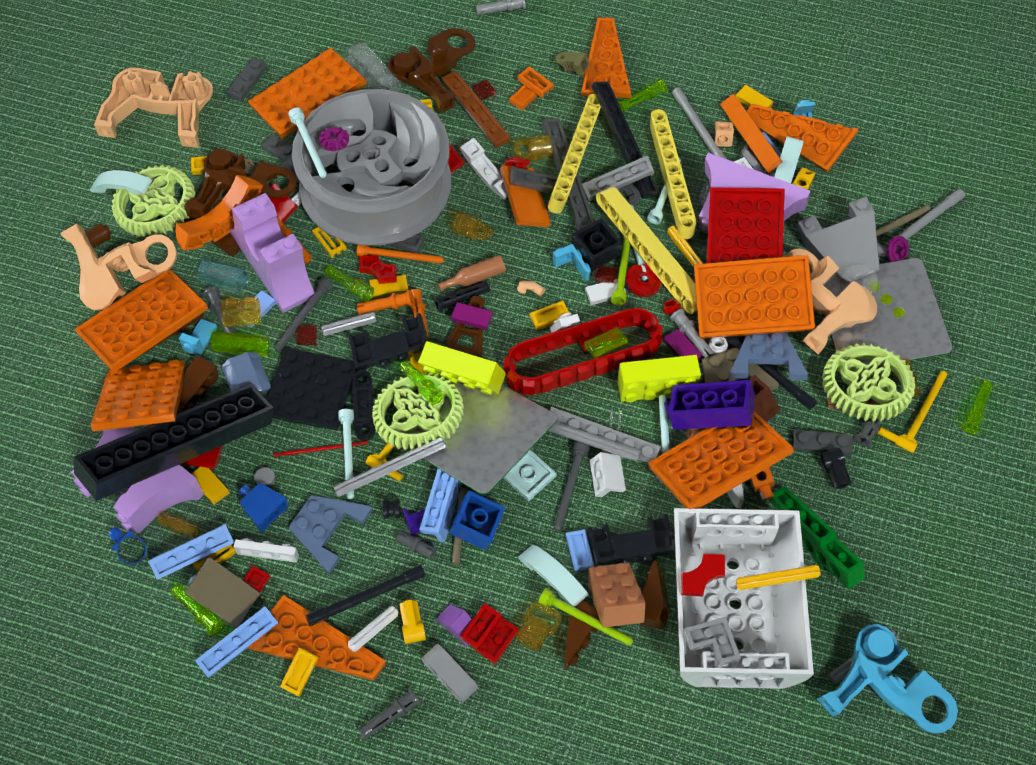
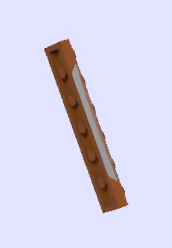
(476, 109)

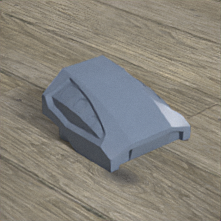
(246, 370)

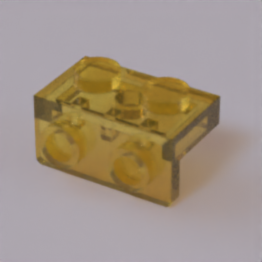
(241, 312)

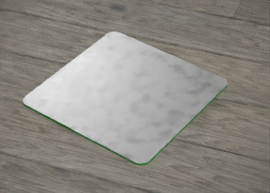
(913, 336)
(491, 437)

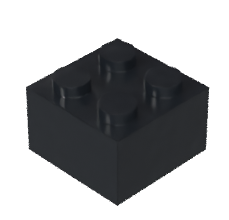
(597, 244)

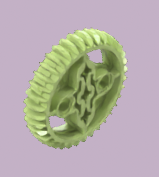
(155, 202)
(879, 369)
(415, 413)

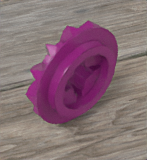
(332, 144)
(901, 253)

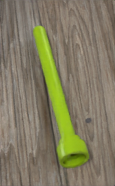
(619, 295)
(549, 598)

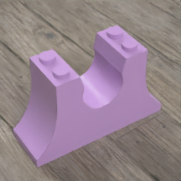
(733, 175)
(273, 257)
(151, 496)

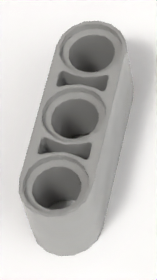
(449, 673)

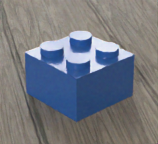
(477, 520)

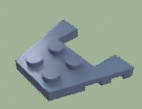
(768, 349)
(319, 521)

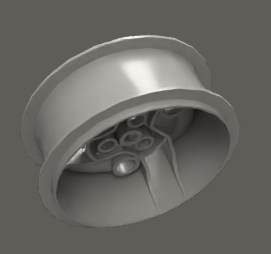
(384, 136)

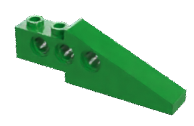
(822, 541)

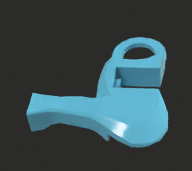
(873, 659)

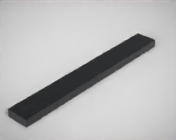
(623, 134)

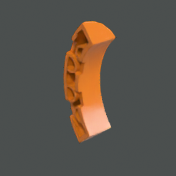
(218, 221)

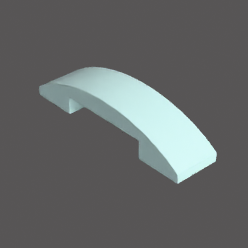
(119, 179)
(554, 573)

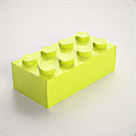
(462, 368)
(656, 377)

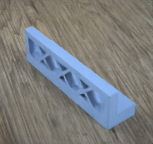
(440, 506)
(191, 551)
(236, 642)

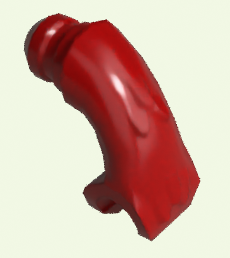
(518, 162)

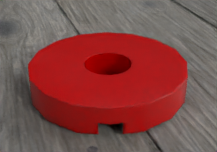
(638, 287)

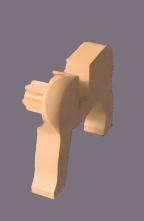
(147, 91)

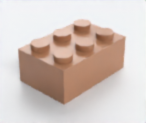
(616, 595)

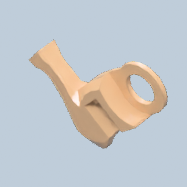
(97, 278)
(850, 307)

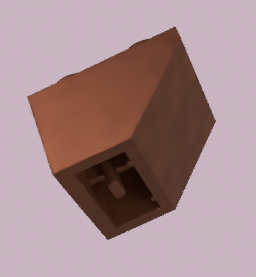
(765, 403)

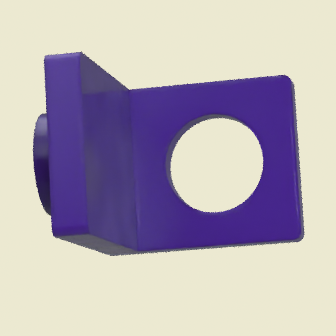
(413, 521)

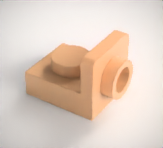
(724, 133)

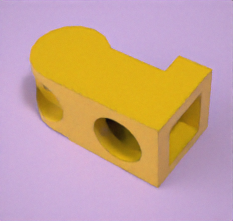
(804, 178)

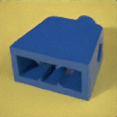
(262, 505)

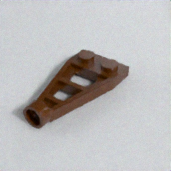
(477, 349)

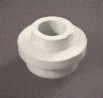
(720, 341)

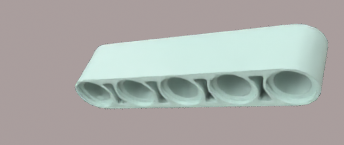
(789, 156)

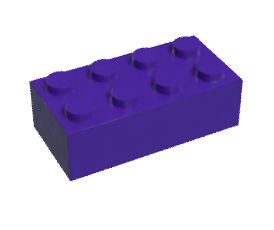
(712, 405)

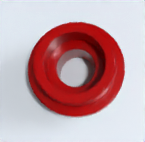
(671, 306)

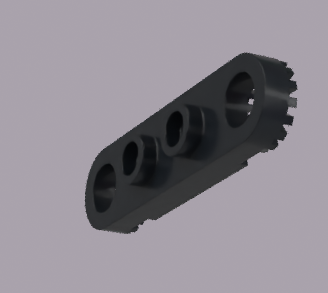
(363, 405)

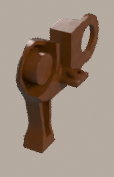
(419, 72)
(220, 174)

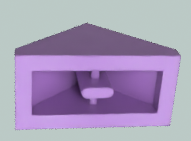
(455, 621)

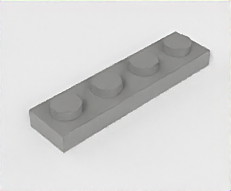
(619, 177)

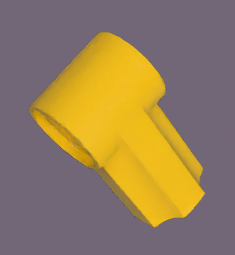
(412, 626)

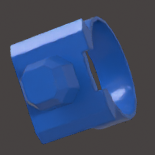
(116, 534)

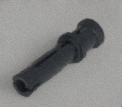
(453, 297)

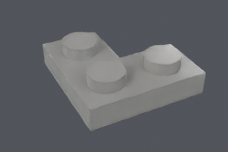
(714, 634)

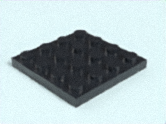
(311, 388)

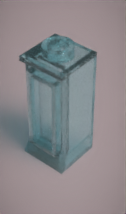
(222, 275)

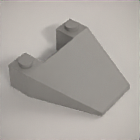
(845, 242)

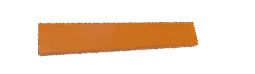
(751, 133)

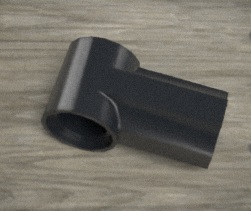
(835, 464)

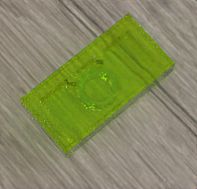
(605, 342)

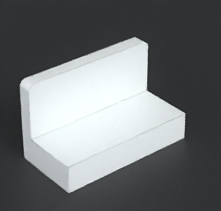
(607, 474)

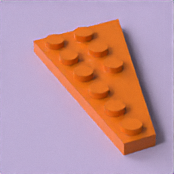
(606, 61)
(822, 140)
(319, 639)

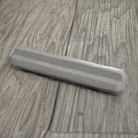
(348, 323)

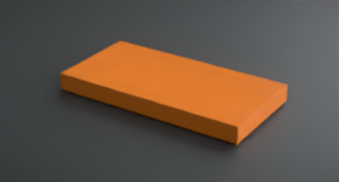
(525, 203)

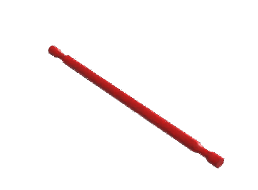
(318, 449)

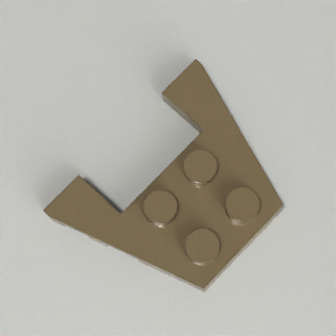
(719, 366)

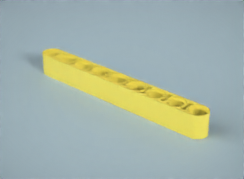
(574, 155)
(672, 174)
(649, 248)

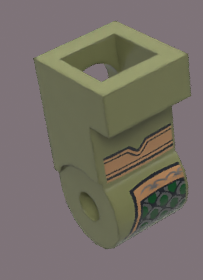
(573, 62)

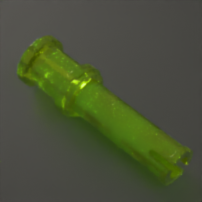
(647, 93)
(354, 285)
(425, 386)
(976, 413)
(201, 614)

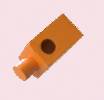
(763, 487)

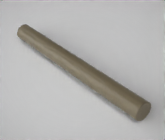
(902, 220)
(457, 541)

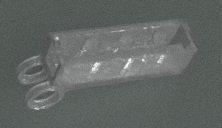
(371, 68)

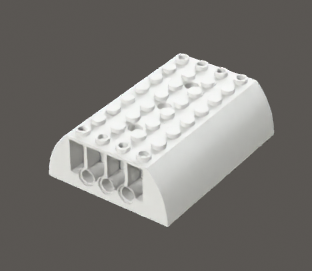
(771, 617)

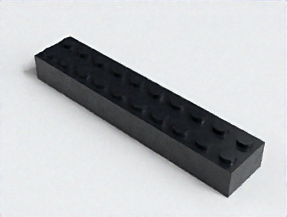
(172, 443)

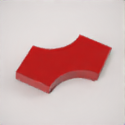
(381, 271)
(695, 581)

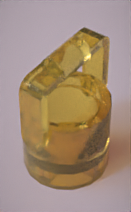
(538, 147)
(469, 227)
(535, 630)

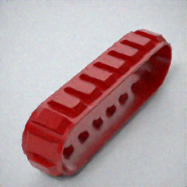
(584, 370)

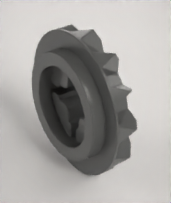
(631, 192)

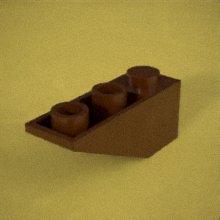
(197, 380)
(656, 598)
(578, 634)

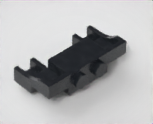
(389, 348)
(634, 546)

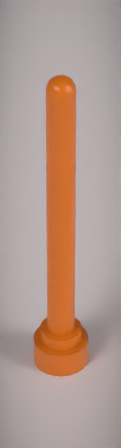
(365, 250)

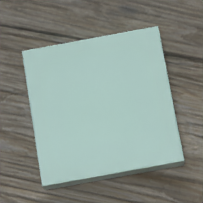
(530, 475)

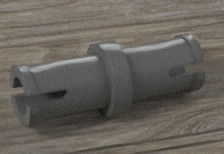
(416, 545)

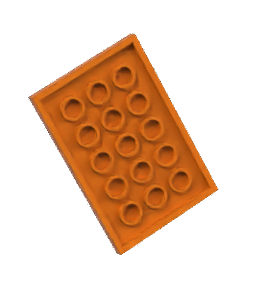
(306, 89)
(754, 297)
(141, 319)
(140, 396)
(719, 461)

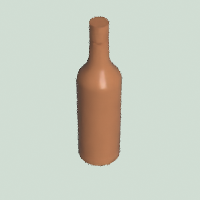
(476, 273)

